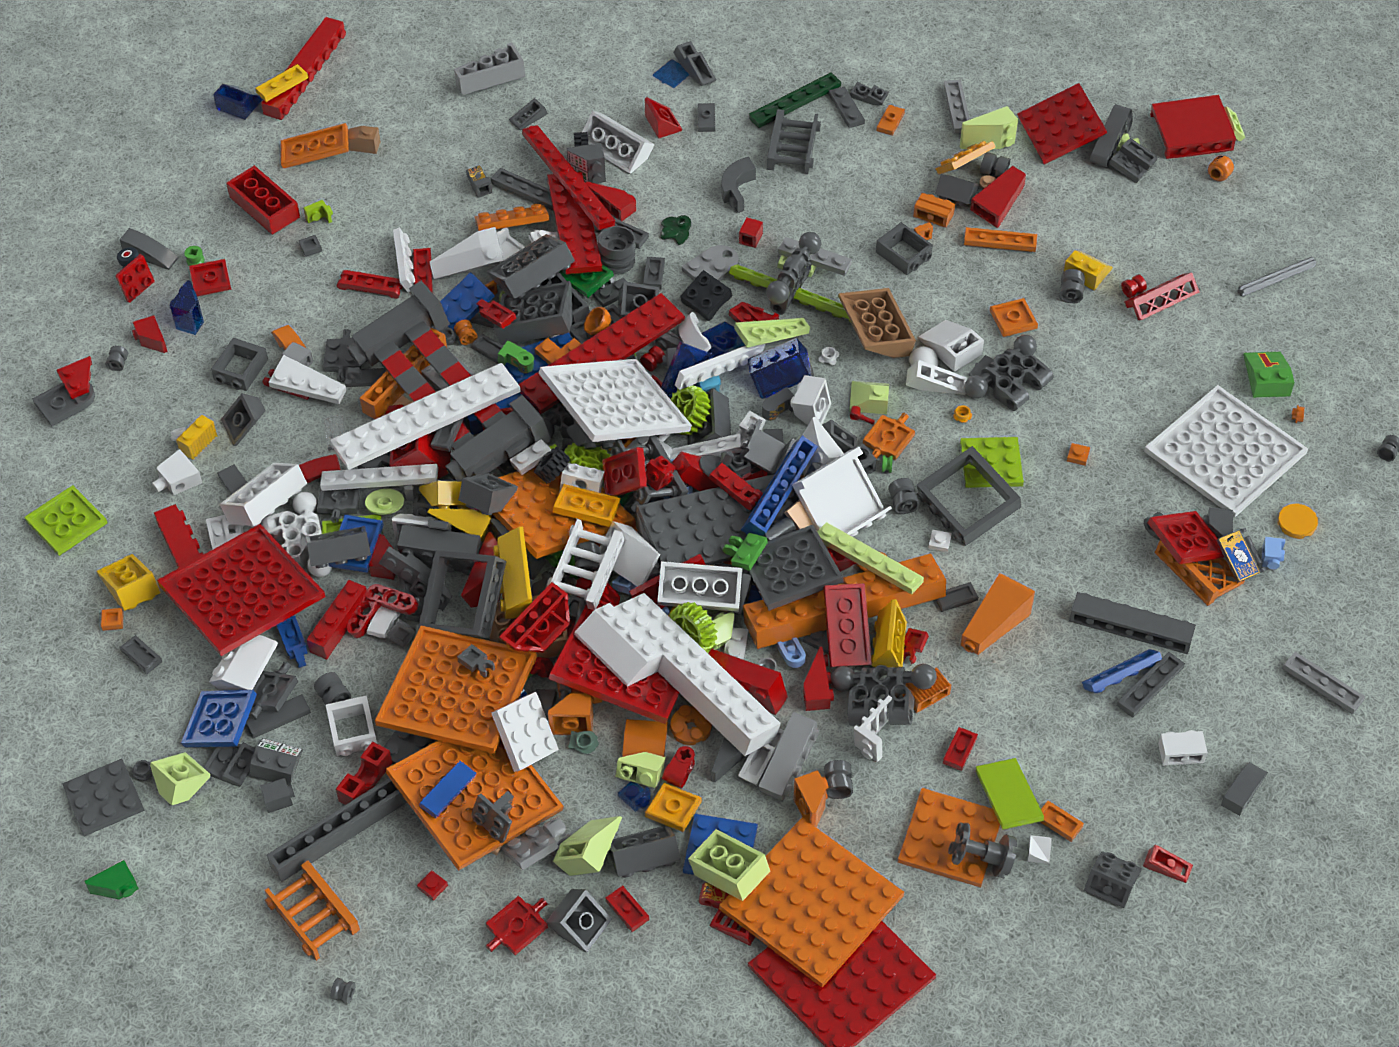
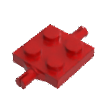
(516, 925)

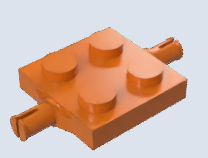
(889, 436)

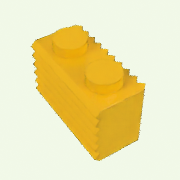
(197, 437)

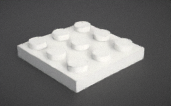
(525, 731)

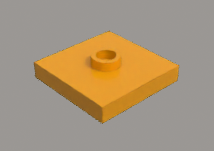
(673, 807)

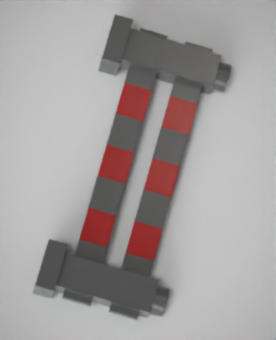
(412, 323)

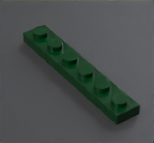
(795, 99)

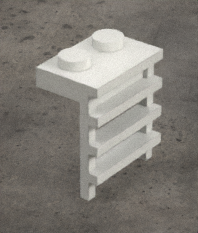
(866, 739)

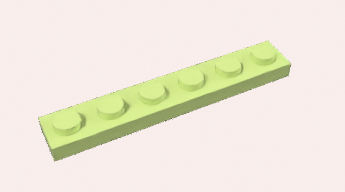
(870, 558)

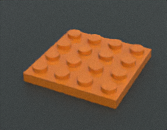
(934, 829)

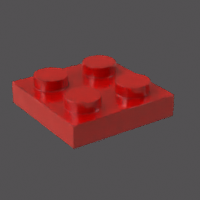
(210, 277)

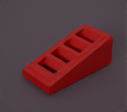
(742, 935)

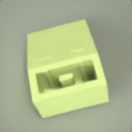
(587, 847)

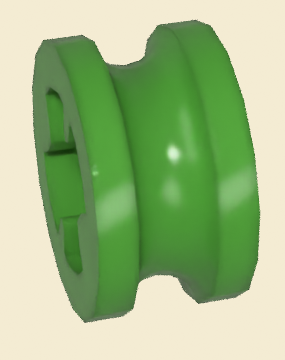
(887, 464)

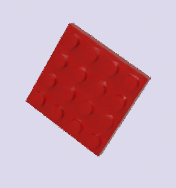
(1061, 123)

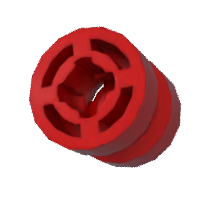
(1133, 286)
(651, 359)

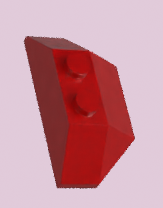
(473, 586)
(540, 622)

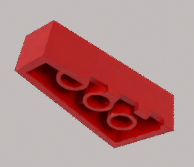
(761, 682)

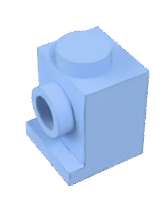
(1272, 552)

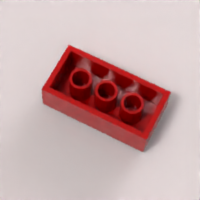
(263, 200)

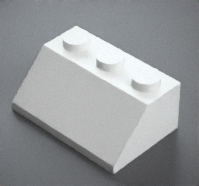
(243, 665)

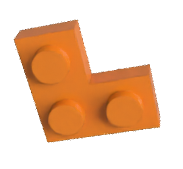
(551, 352)

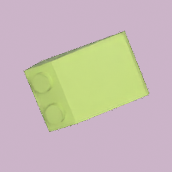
(995, 126)

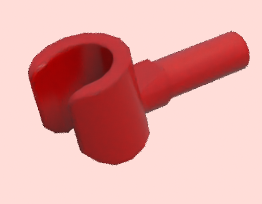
(855, 415)

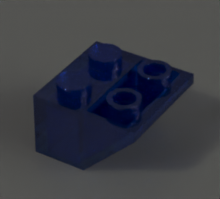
(236, 100)
(187, 310)

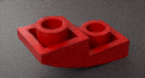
(313, 469)

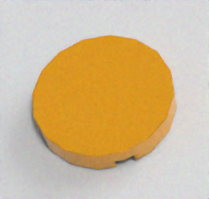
(1297, 521)

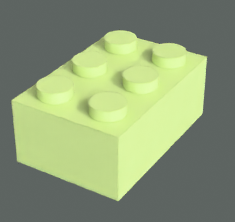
(729, 864)

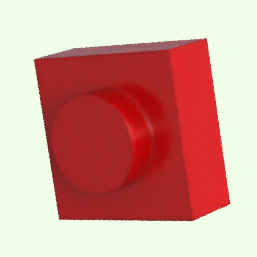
(432, 885)

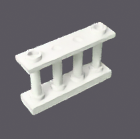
(606, 562)

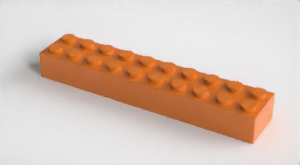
(808, 613)

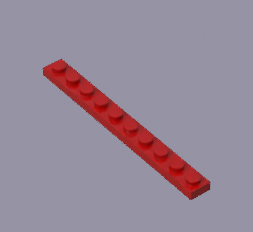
(568, 177)

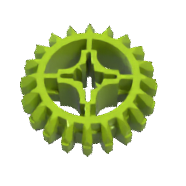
(693, 404)
(586, 457)
(695, 624)

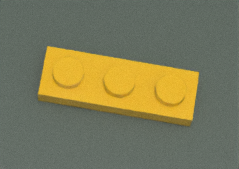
(281, 83)

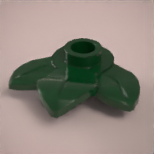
(673, 228)

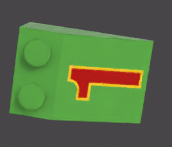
(1269, 374)

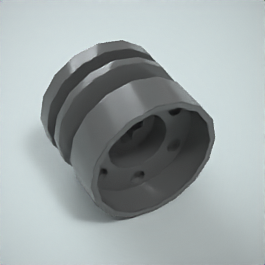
(617, 249)

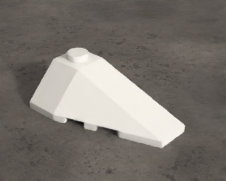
(474, 252)

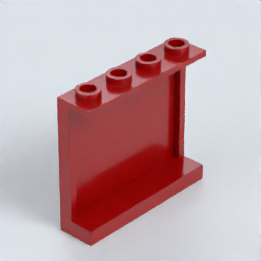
(1193, 126)

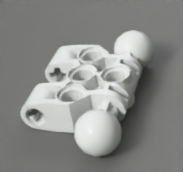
(296, 528)

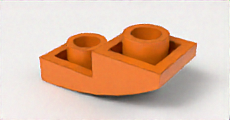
(285, 336)

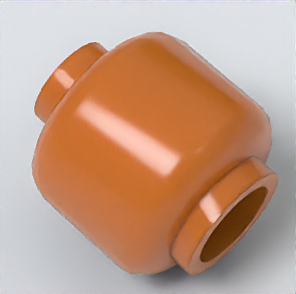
(1220, 168)

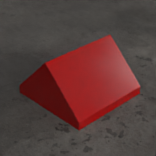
(661, 118)

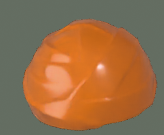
(597, 321)

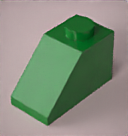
(113, 882)

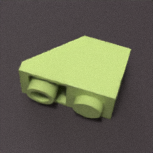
(724, 626)
(641, 768)

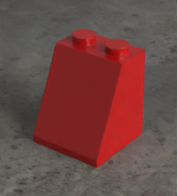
(420, 453)

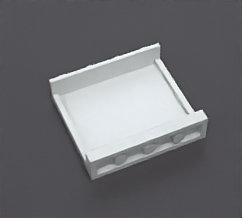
(841, 495)

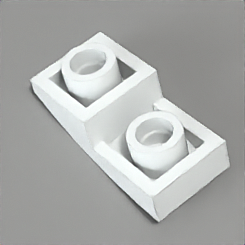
(382, 622)

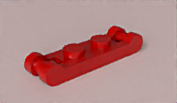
(370, 283)

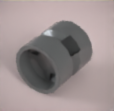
(993, 165)
(1072, 286)
(903, 496)
(586, 564)
(331, 688)
(838, 776)

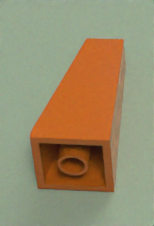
(999, 612)

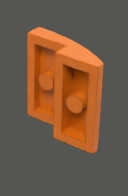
(644, 737)

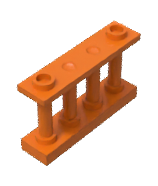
(321, 891)

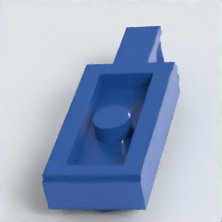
(293, 640)

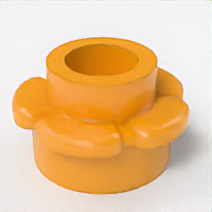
(960, 411)

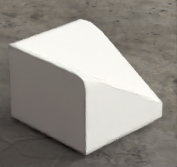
(1039, 849)

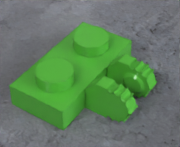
(748, 550)

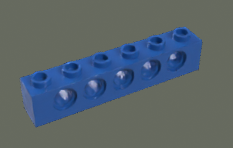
(779, 487)

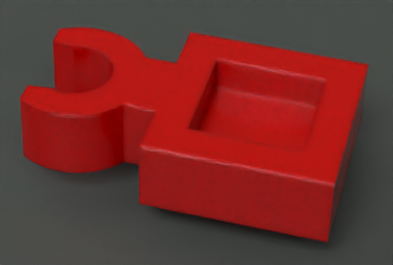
(914, 642)
(542, 667)

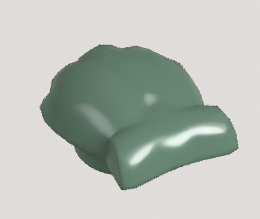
(583, 741)

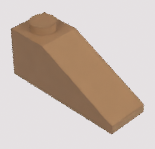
(364, 139)

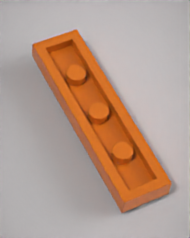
(1000, 239)

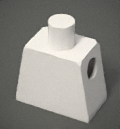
(177, 474)

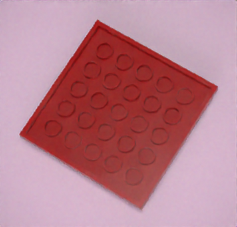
(241, 589)
(586, 673)
(857, 997)

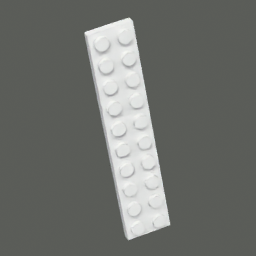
(424, 416)

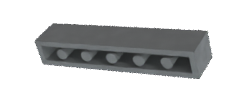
(1132, 622)

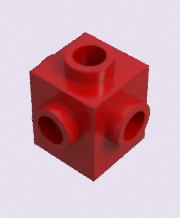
(659, 472)

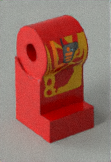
(711, 895)

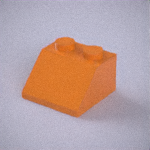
(572, 714)
(811, 796)

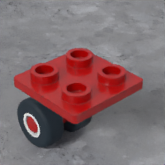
(135, 273)

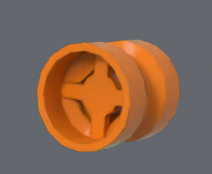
(465, 331)

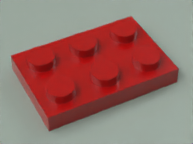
(624, 472)

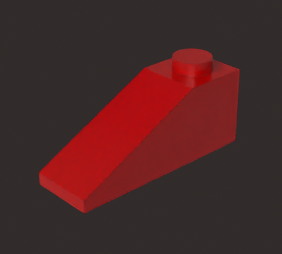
(615, 200)

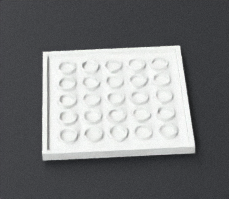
(614, 399)
(1226, 450)

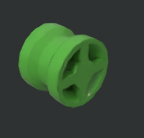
(194, 255)

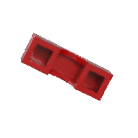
(372, 768)

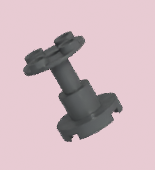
(995, 853)

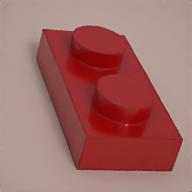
(960, 748)
(627, 908)

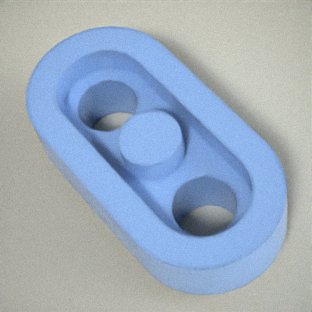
(793, 654)

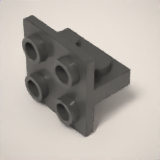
(494, 816)

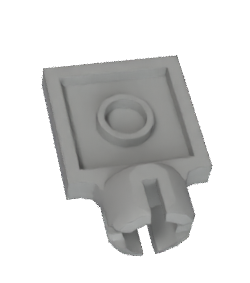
(536, 843)

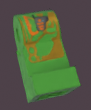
(517, 357)

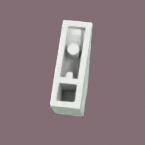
(934, 379)

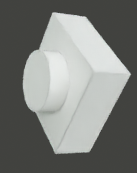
(940, 541)

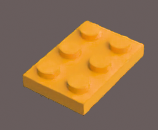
(965, 156)
(586, 505)

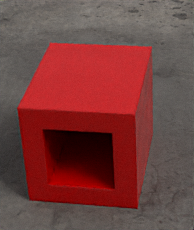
(751, 232)

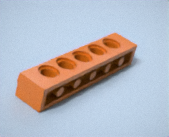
(386, 389)

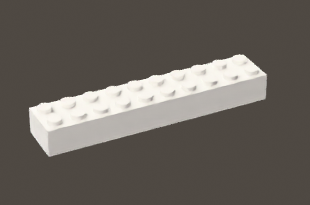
(702, 679)

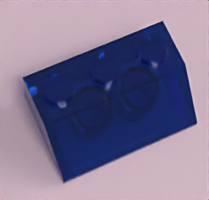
(779, 367)

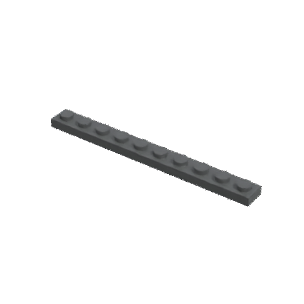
(541, 195)

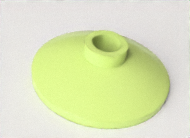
(384, 501)

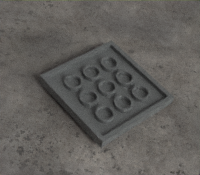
(794, 568)

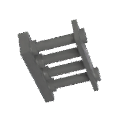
(779, 134)
(653, 450)

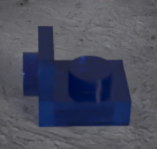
(635, 796)

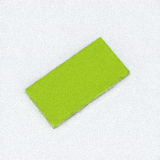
(1009, 793)

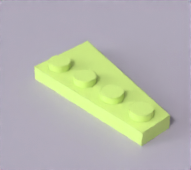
(768, 331)

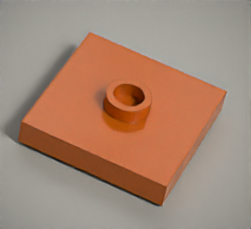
(1013, 317)

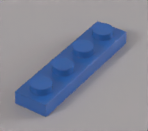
(1127, 668)

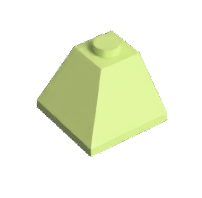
(869, 397)
(178, 777)

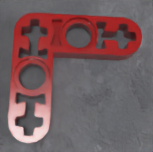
(375, 603)

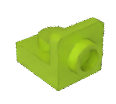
(317, 211)

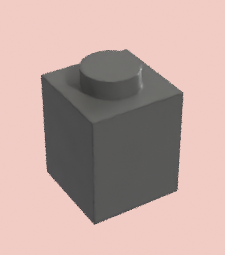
(277, 795)

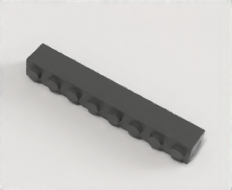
(335, 829)

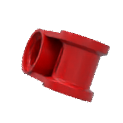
(680, 767)

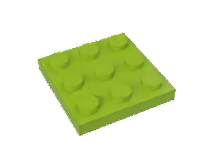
(1001, 454)
(66, 520)

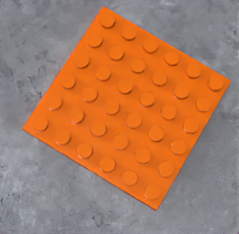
(533, 510)
(446, 700)
(454, 828)
(814, 902)

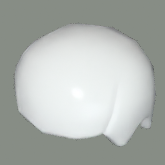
(924, 354)

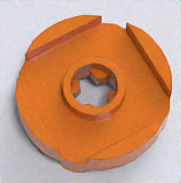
(680, 728)

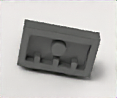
(1112, 878)

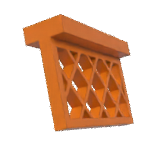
(1195, 580)

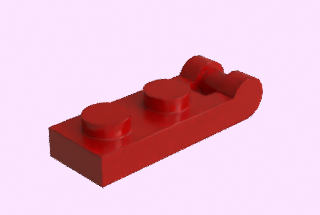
(735, 486)

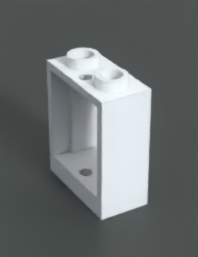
(347, 709)

